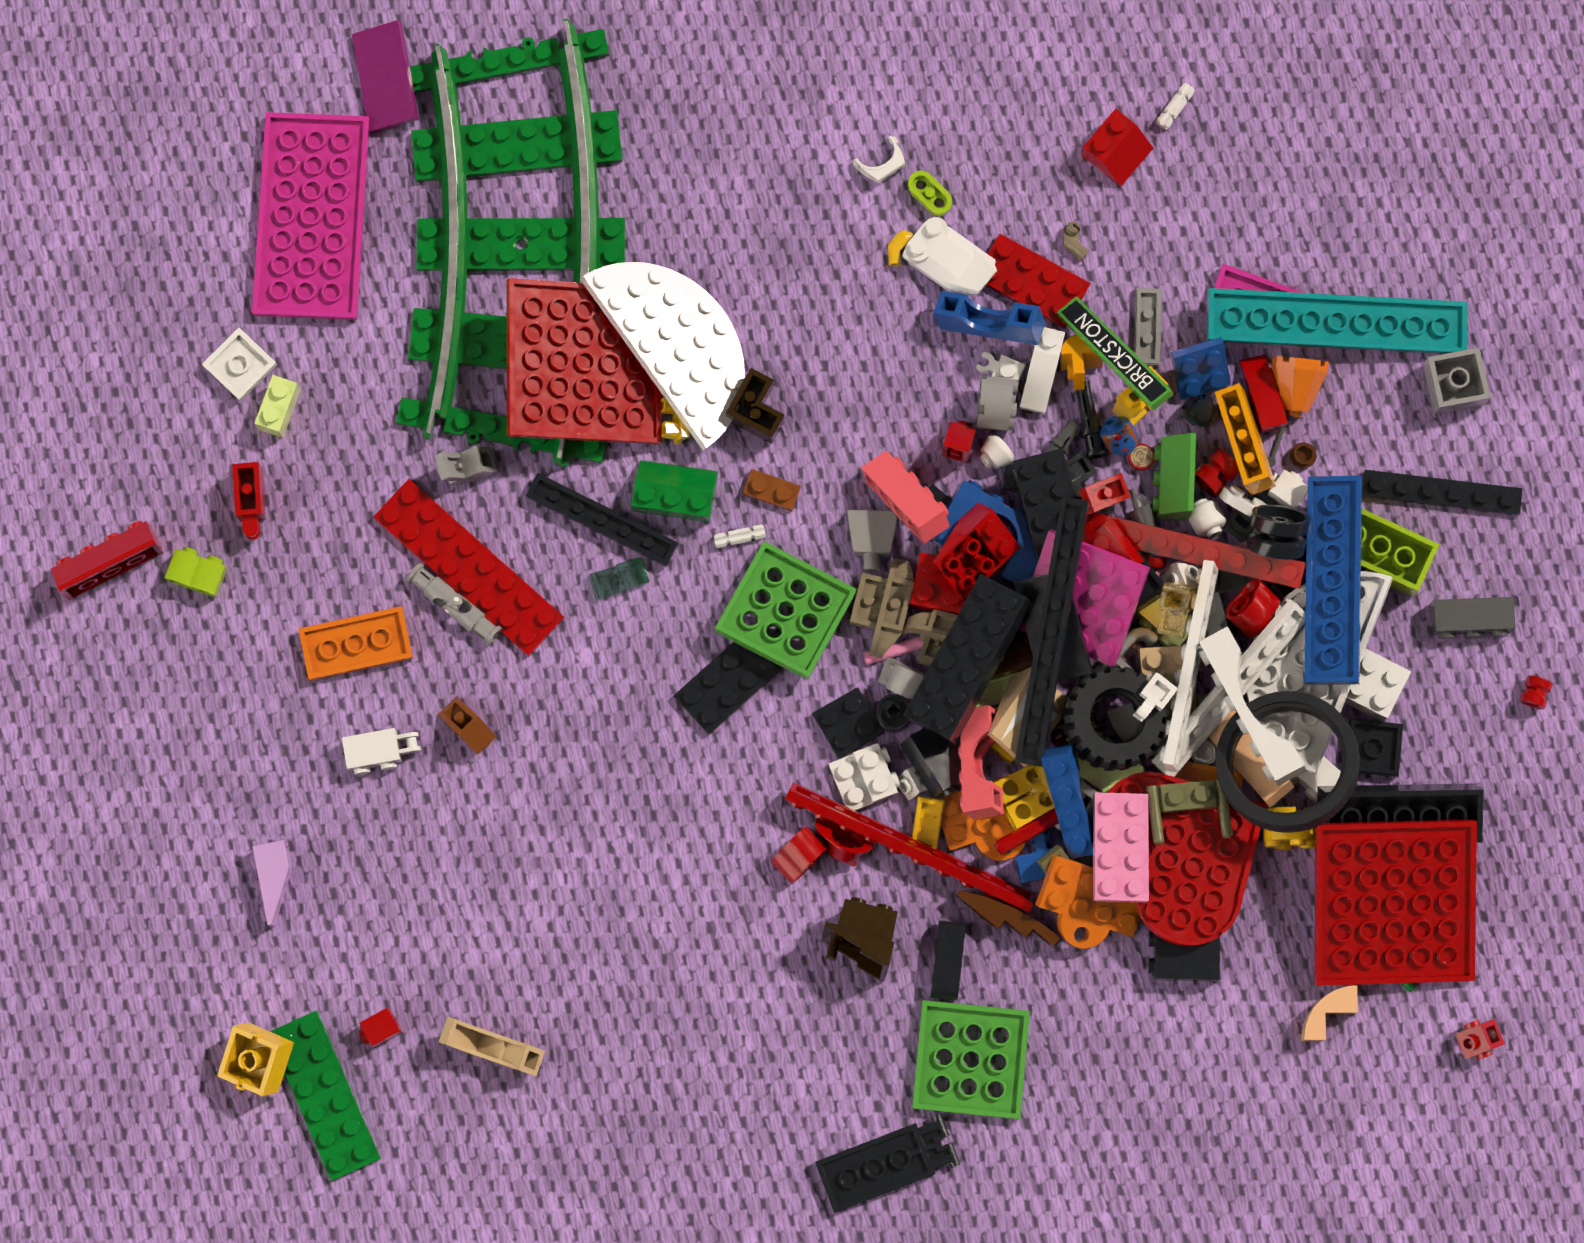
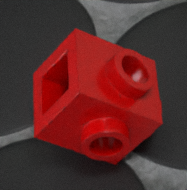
(1479, 1039)

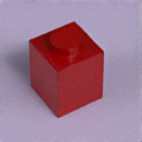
(379, 1028)

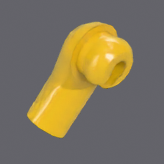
(895, 246)

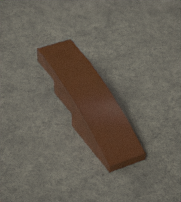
(999, 913)

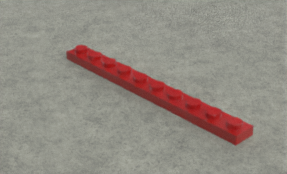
(1197, 549)
(904, 844)

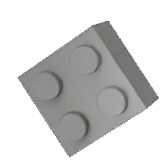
(1456, 381)

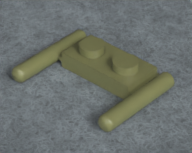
(1187, 797)

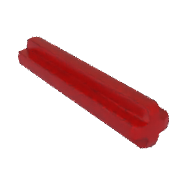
(1026, 832)

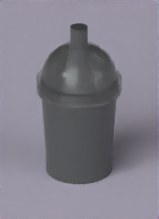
(1140, 509)

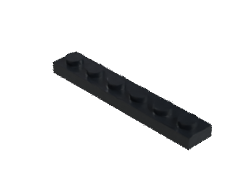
(1442, 492)
(602, 520)

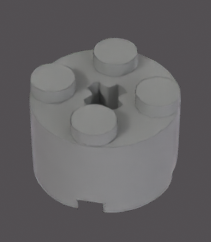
(997, 403)

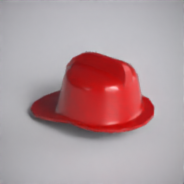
(843, 845)

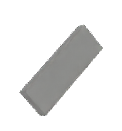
(1148, 325)

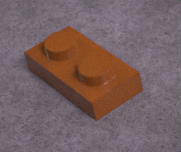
(771, 490)

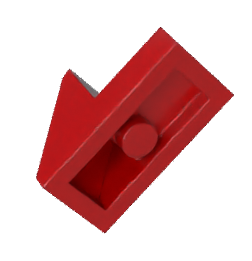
(1105, 493)

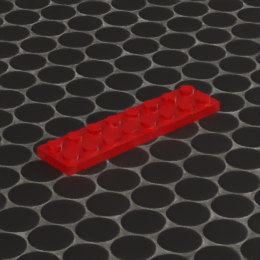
(468, 567)

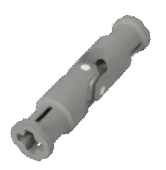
(446, 598)

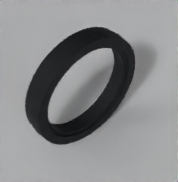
(1306, 818)

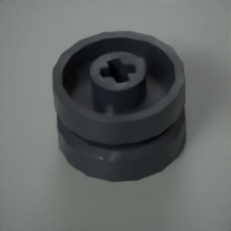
(1278, 532)

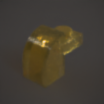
(1175, 609)

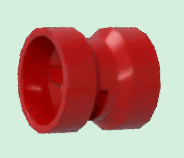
(1536, 692)

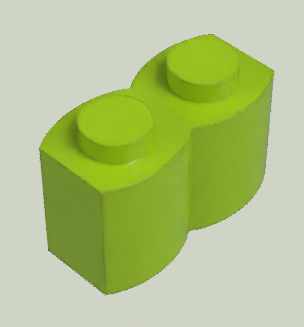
(196, 572)

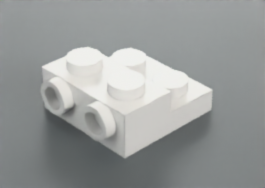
(865, 777)

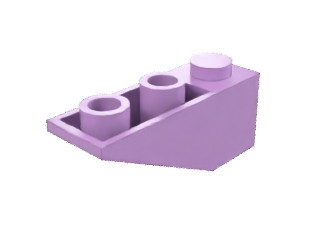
(273, 871)

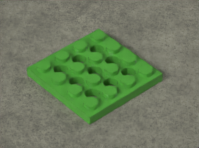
(778, 649)
(1013, 1050)

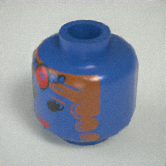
(1119, 435)

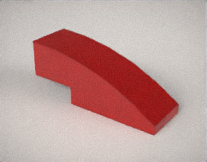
(1263, 394)

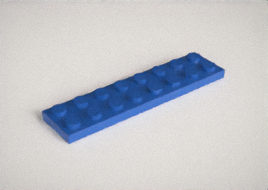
(1333, 581)

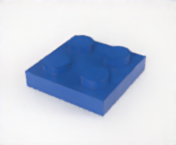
(1201, 368)

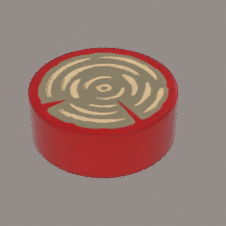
(1141, 457)
(1154, 560)

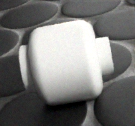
(1207, 518)

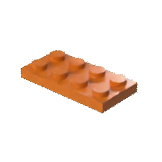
(355, 643)

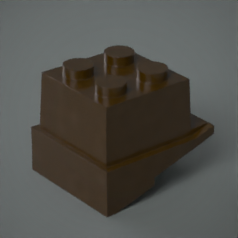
(863, 935)

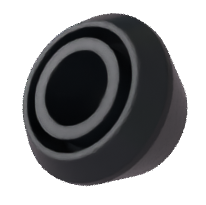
(1198, 410)

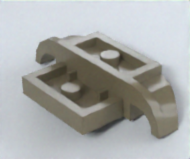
(883, 605)
(933, 630)

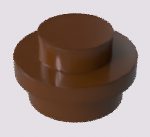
(1303, 455)

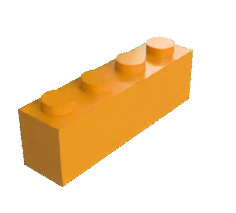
(1245, 439)

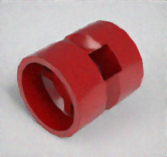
(1218, 471)

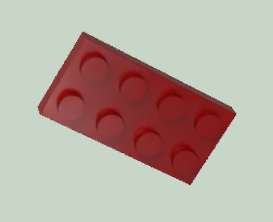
(1033, 279)

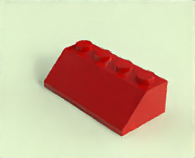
(107, 560)

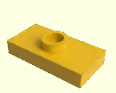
(928, 820)

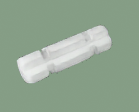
(1175, 106)
(739, 536)

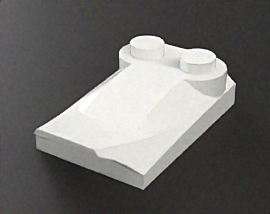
(949, 258)

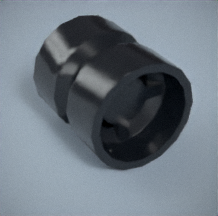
(891, 711)

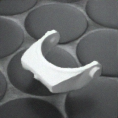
(886, 170)

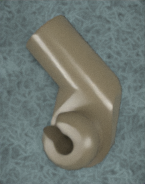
(1071, 240)

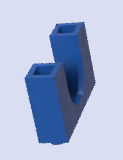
(966, 496)

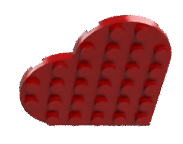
(1196, 872)

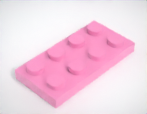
(1120, 847)

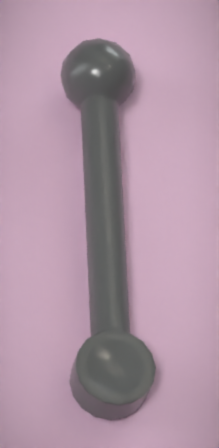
(1271, 460)

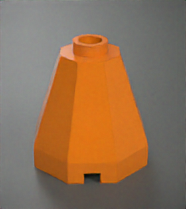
(1298, 382)

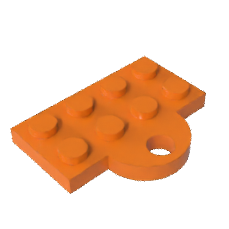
(963, 830)
(1069, 893)

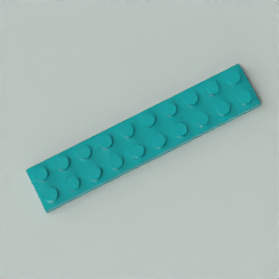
(1336, 321)

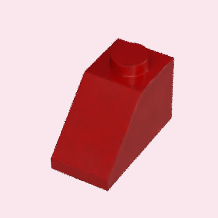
(958, 441)

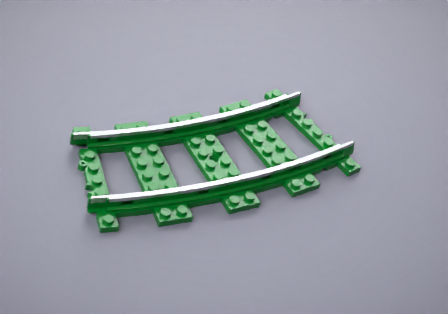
(489, 244)

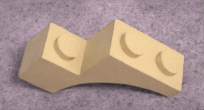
(491, 1046)

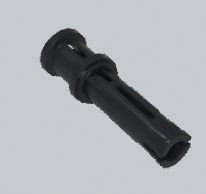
(1091, 429)

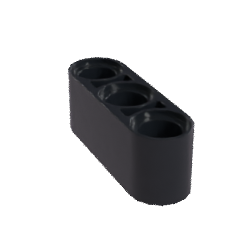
(948, 960)

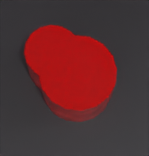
(1252, 608)
(799, 854)

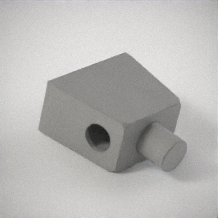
(871, 535)

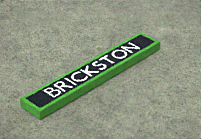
(1115, 353)

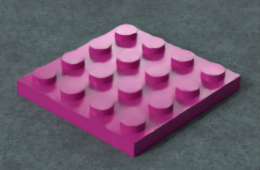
(1104, 597)

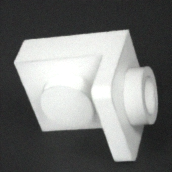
(911, 783)

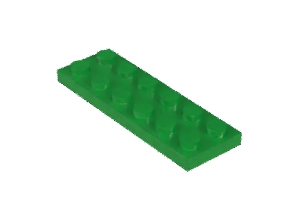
(326, 1098)

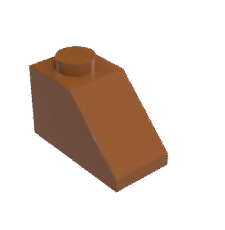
(467, 725)

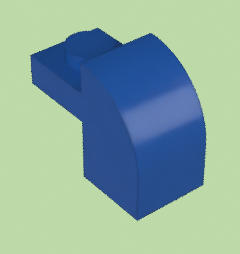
(1027, 864)

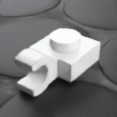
(1156, 694)

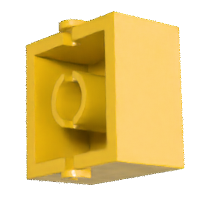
(255, 1059)

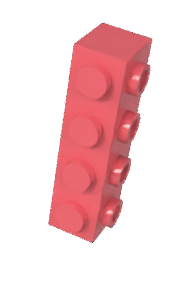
(906, 496)

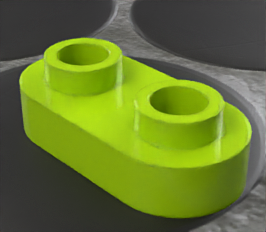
(931, 193)

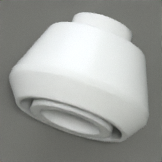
(995, 453)

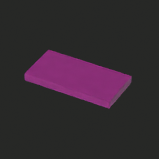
(385, 76)

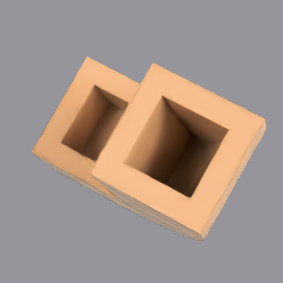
(1337, 1002)

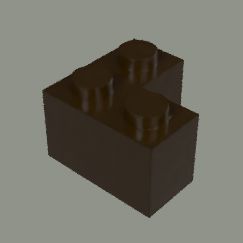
(752, 412)

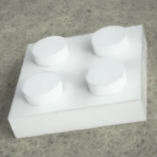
(239, 364)

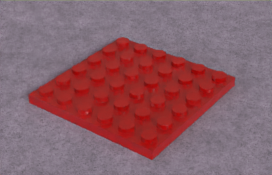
(573, 370)
(1395, 902)

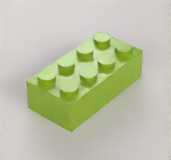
(1395, 552)

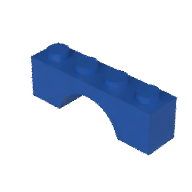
(1018, 324)
(1064, 784)

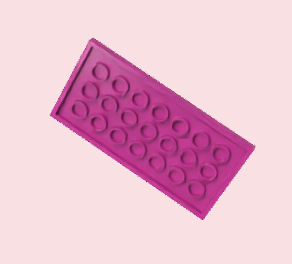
(311, 216)

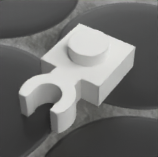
(1003, 368)

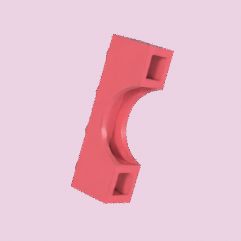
(979, 796)

